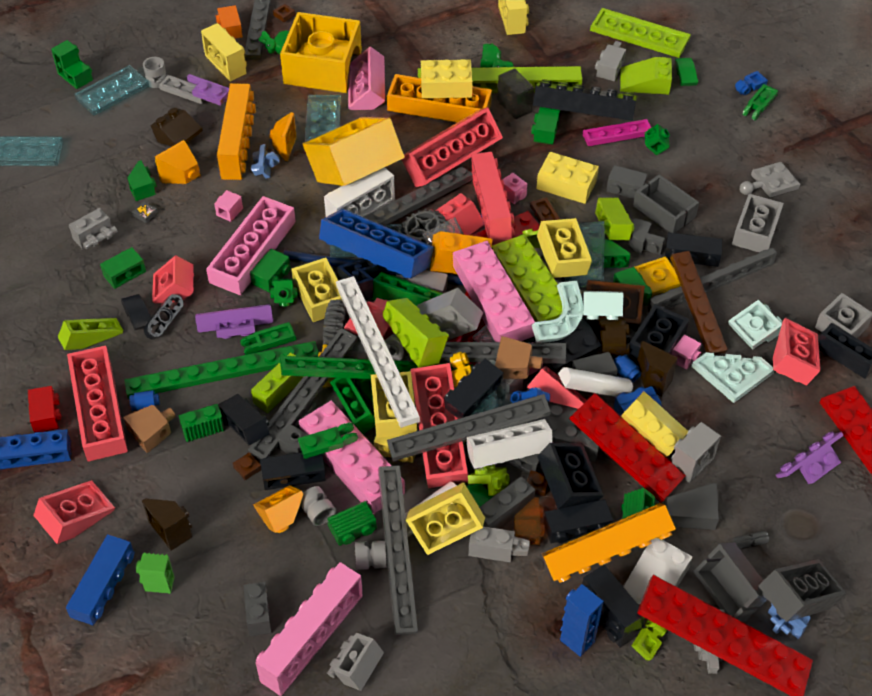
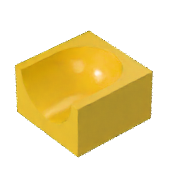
(320, 51)
(353, 150)

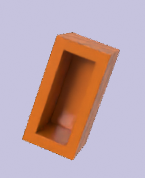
(229, 19)

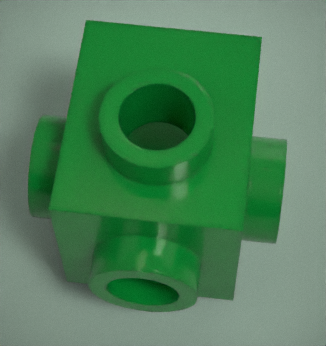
(657, 139)
(286, 285)

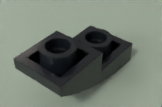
(136, 310)

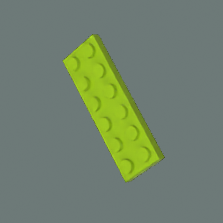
(640, 32)
(530, 277)

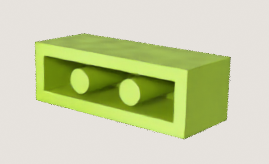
(616, 220)
(273, 388)

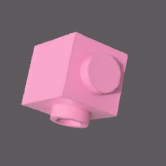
(515, 188)
(228, 205)
(687, 351)

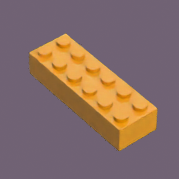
(406, 98)
(236, 132)
(609, 541)

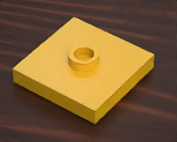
(659, 275)

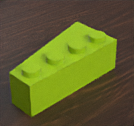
(415, 332)

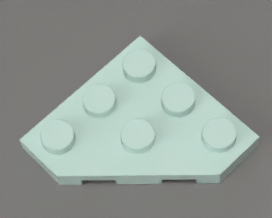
(733, 374)

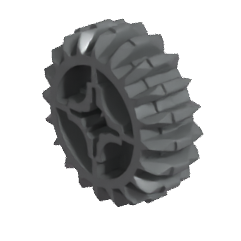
(421, 223)
(335, 319)

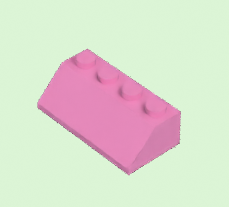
(366, 81)

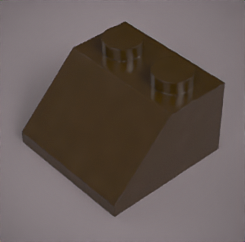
(175, 127)
(656, 367)
(168, 521)

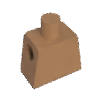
(516, 359)
(149, 426)

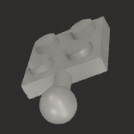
(773, 179)

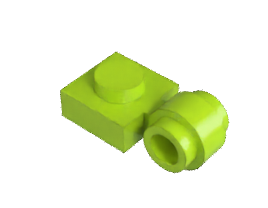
(647, 642)

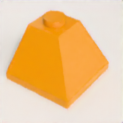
(284, 136)
(177, 165)
(280, 508)

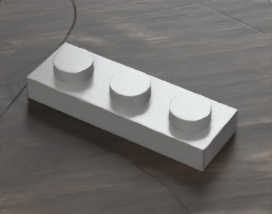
(180, 88)

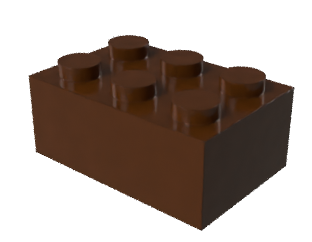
(632, 297)

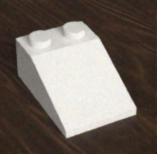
(658, 560)

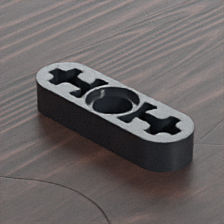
(155, 319)

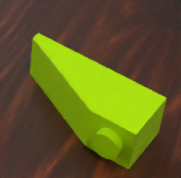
(87, 332)

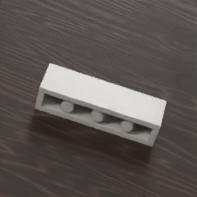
(508, 443)

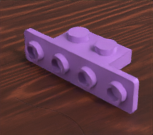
(208, 90)
(234, 321)
(816, 461)

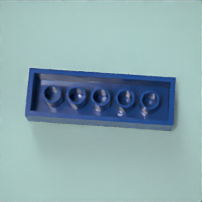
(376, 243)

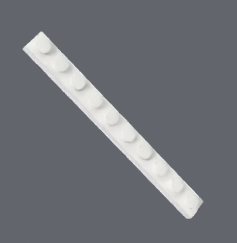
(378, 352)

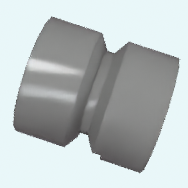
(154, 71)
(395, 347)
(317, 505)
(370, 555)

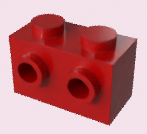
(43, 409)

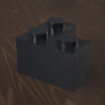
(364, 274)

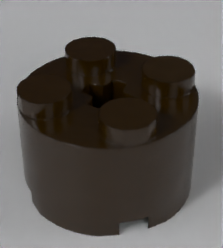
(613, 336)

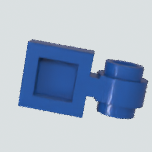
(754, 80)
(519, 395)

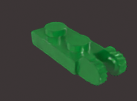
(760, 101)
(268, 338)
(327, 440)

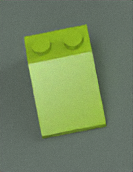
(647, 76)

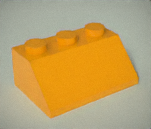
(447, 243)

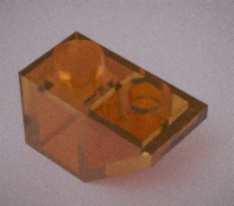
(528, 524)

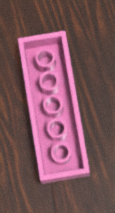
(256, 235)
(493, 292)
(354, 463)
(309, 628)

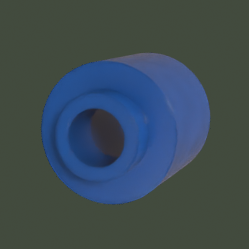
(627, 368)
(143, 399)

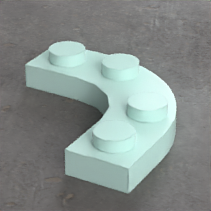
(569, 319)

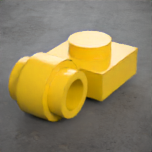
(459, 361)

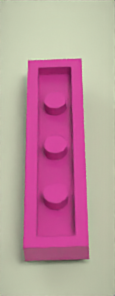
(616, 132)

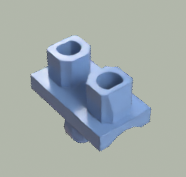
(264, 162)
(795, 627)

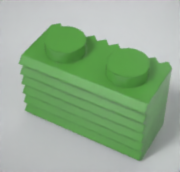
(155, 573)

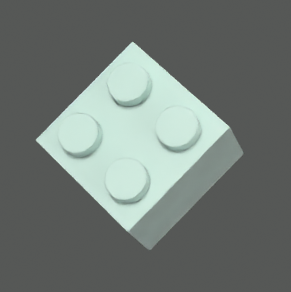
(603, 304)

